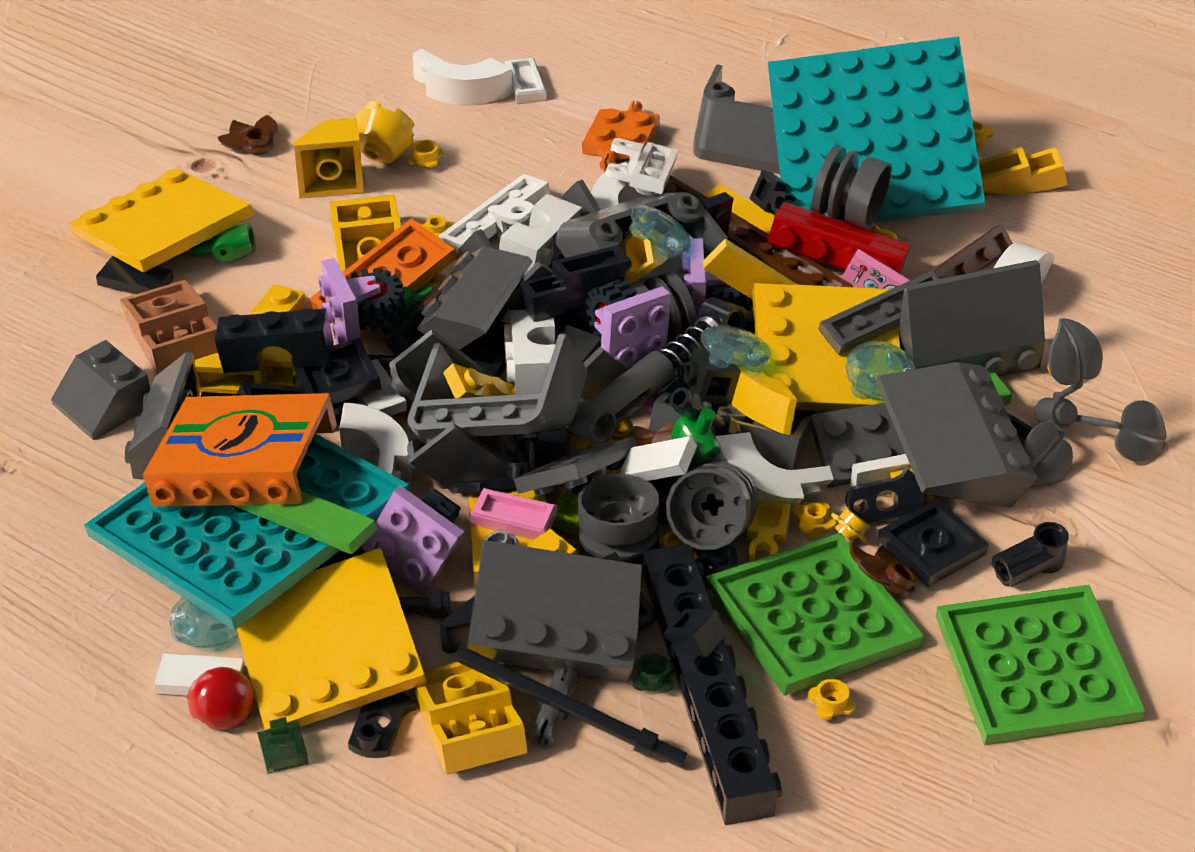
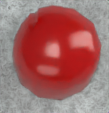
(221, 698)

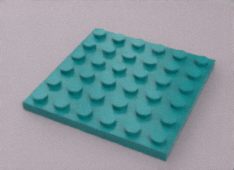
(886, 104)
(232, 558)

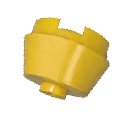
(384, 133)

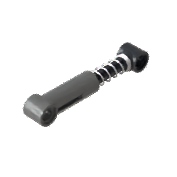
(599, 416)

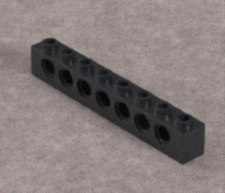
(713, 693)

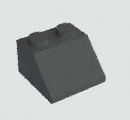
(101, 390)

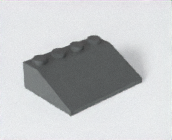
(976, 319)
(957, 433)
(776, 448)
(556, 611)

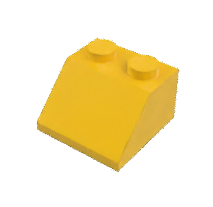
(329, 159)

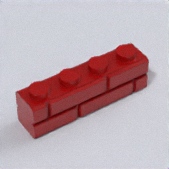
(832, 239)

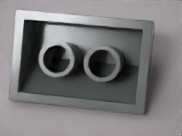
(474, 294)
(159, 410)

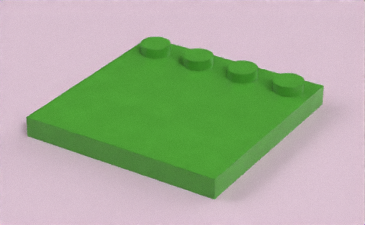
(812, 614)
(1038, 664)

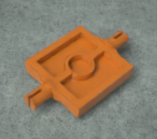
(612, 124)

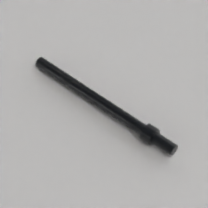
(644, 741)

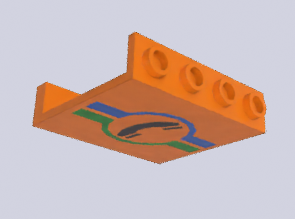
(237, 449)

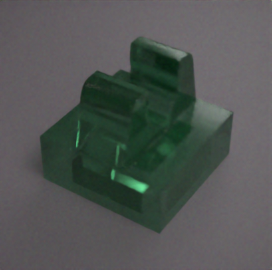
(282, 746)

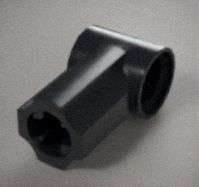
(1039, 553)

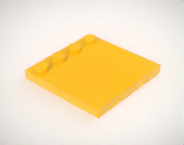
(161, 219)
(800, 355)
(331, 644)

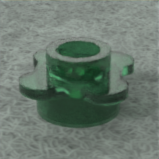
(653, 673)

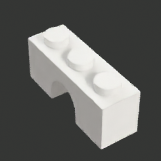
(538, 238)
(528, 351)

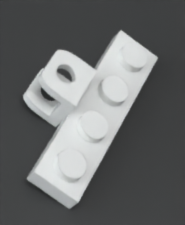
(646, 169)
(499, 212)

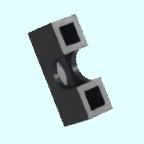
(301, 333)

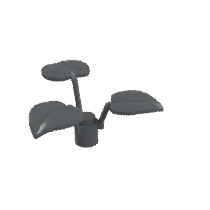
(1075, 357)

